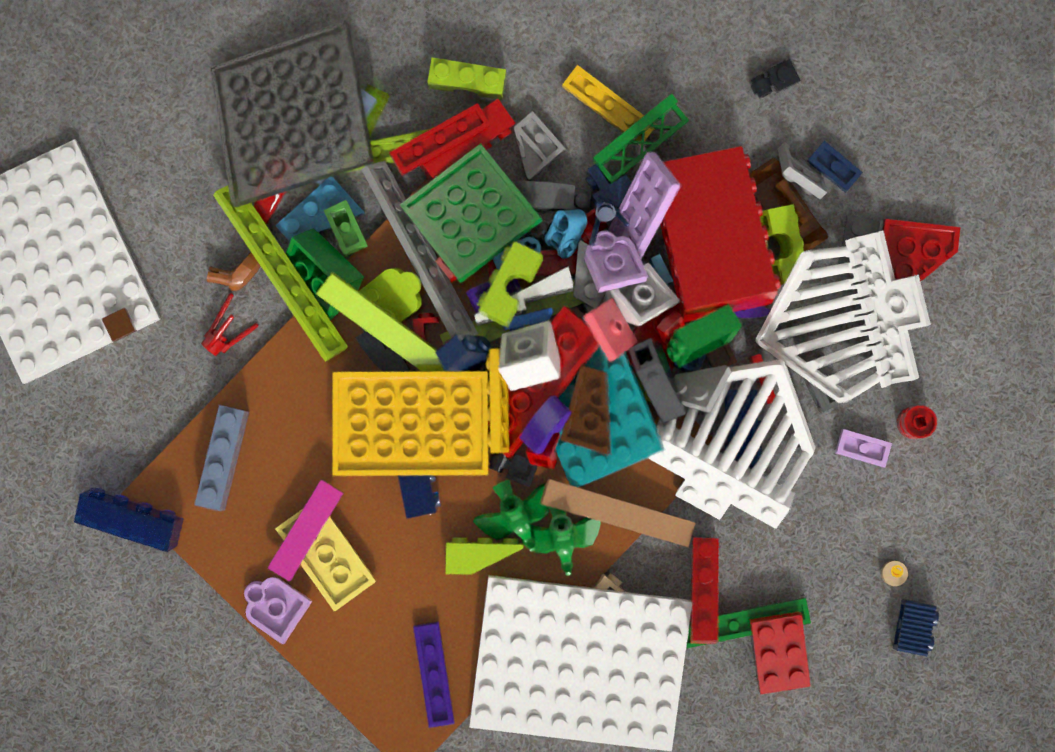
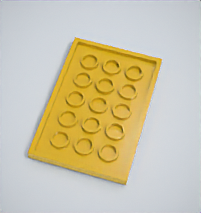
(410, 423)

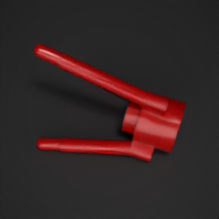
(215, 339)

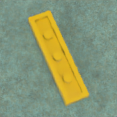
(603, 101)
(498, 410)

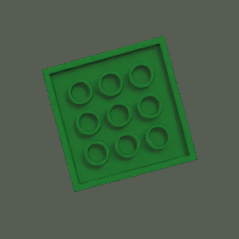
(471, 213)

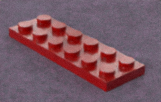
(575, 347)

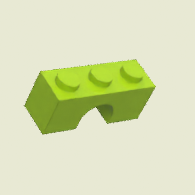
(456, 75)
(783, 226)
(518, 263)

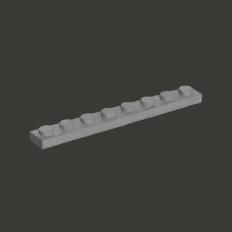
(418, 251)

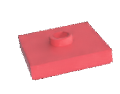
(610, 329)

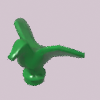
(514, 515)
(564, 536)

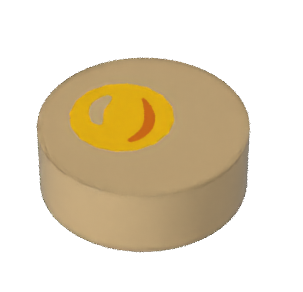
(894, 573)

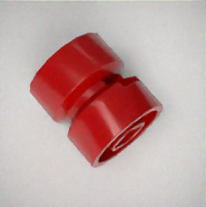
(917, 422)

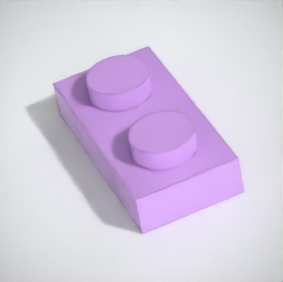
(863, 448)

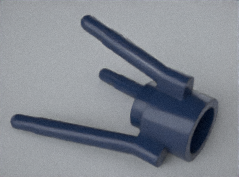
(605, 212)

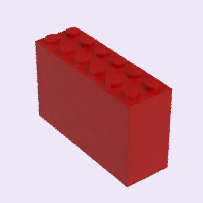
(717, 236)

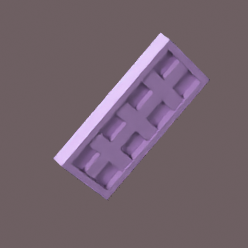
(645, 202)

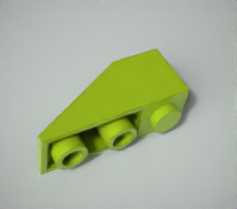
(470, 557)

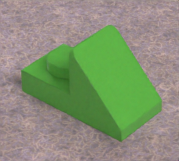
(345, 228)

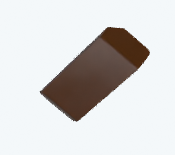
(776, 192)

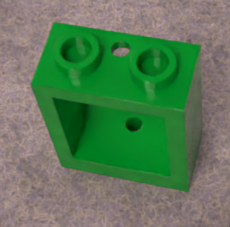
(703, 336)

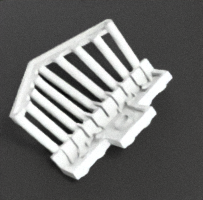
(887, 307)
(716, 478)

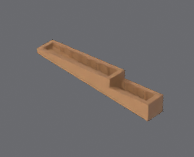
(617, 512)

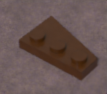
(589, 416)

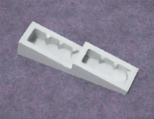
(551, 286)

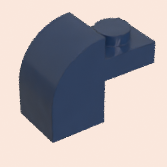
(614, 191)

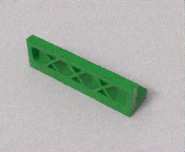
(636, 130)

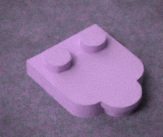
(614, 262)
(275, 607)

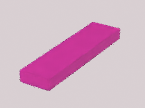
(305, 530)

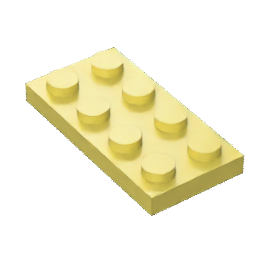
(333, 564)

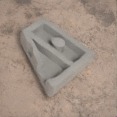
(536, 145)
(801, 173)
(585, 288)
(702, 387)

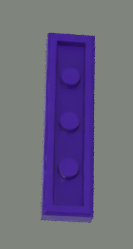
(433, 674)

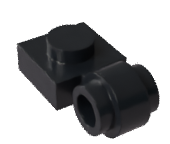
(780, 77)
(519, 469)

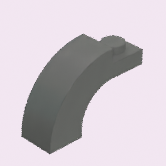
(554, 196)

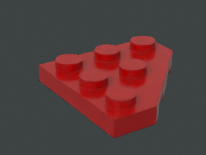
(919, 247)

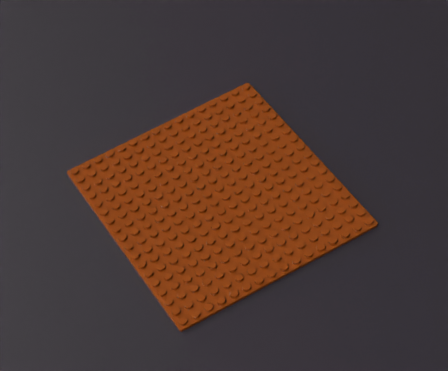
(367, 649)

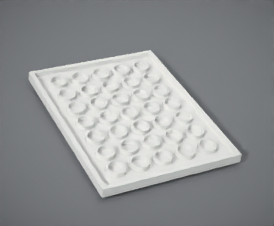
(61, 264)
(580, 663)

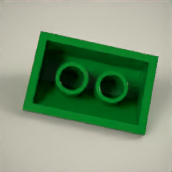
(316, 260)

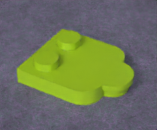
(395, 293)

